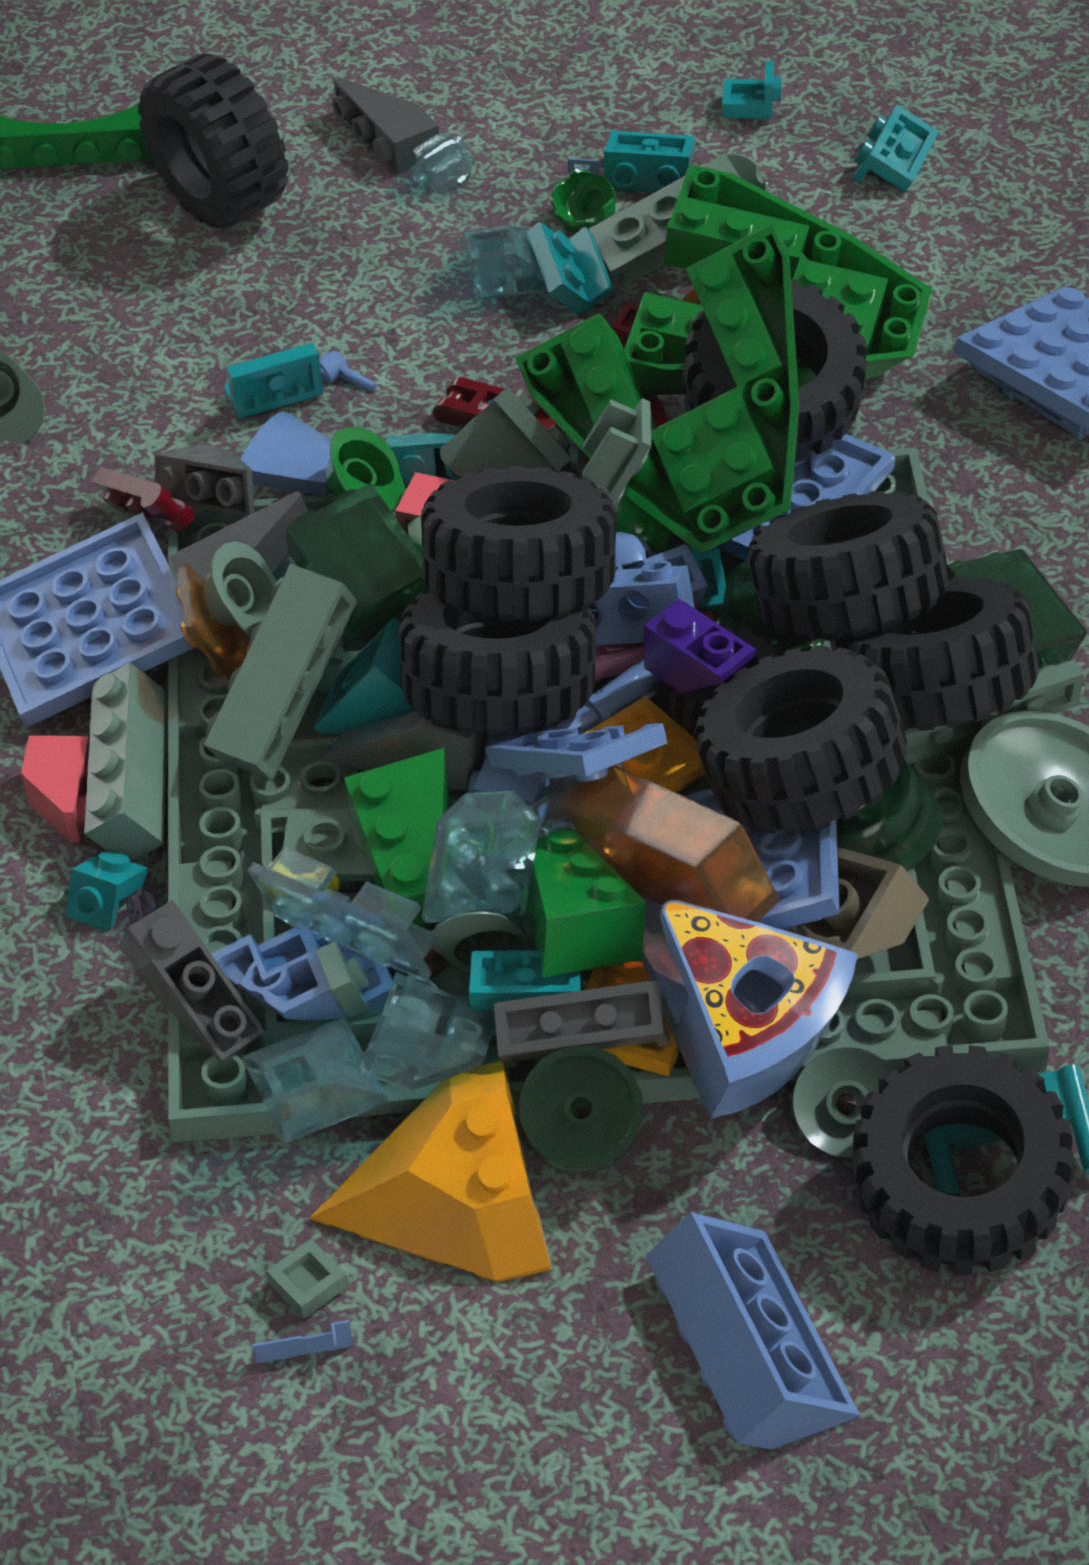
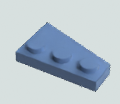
(568, 753)

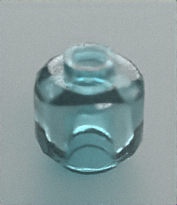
(441, 163)

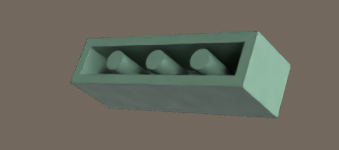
(280, 671)
(127, 763)

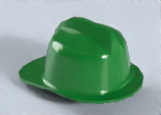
(362, 459)

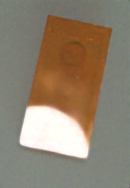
(670, 845)

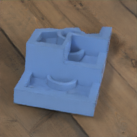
(289, 456)
(290, 976)

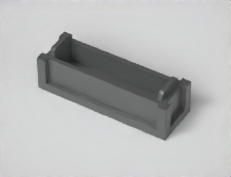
(580, 1018)

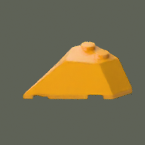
(450, 1184)

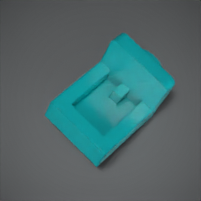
(752, 96)
(99, 887)

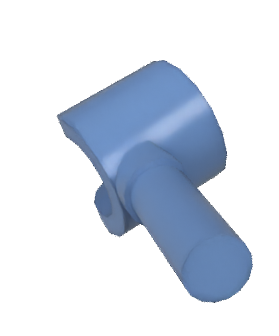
(334, 366)

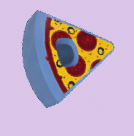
(743, 1000)

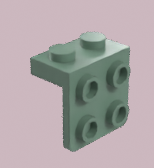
(506, 437)

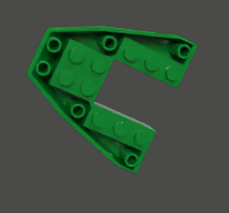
(723, 209)
(727, 459)

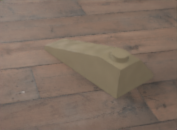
(875, 906)

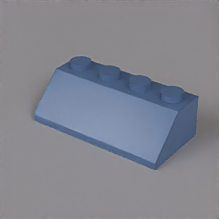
(749, 1332)

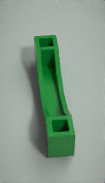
(81, 142)

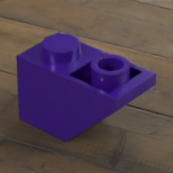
(691, 649)

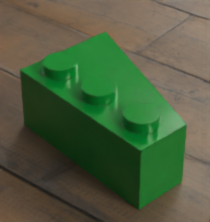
(397, 820)
(581, 908)

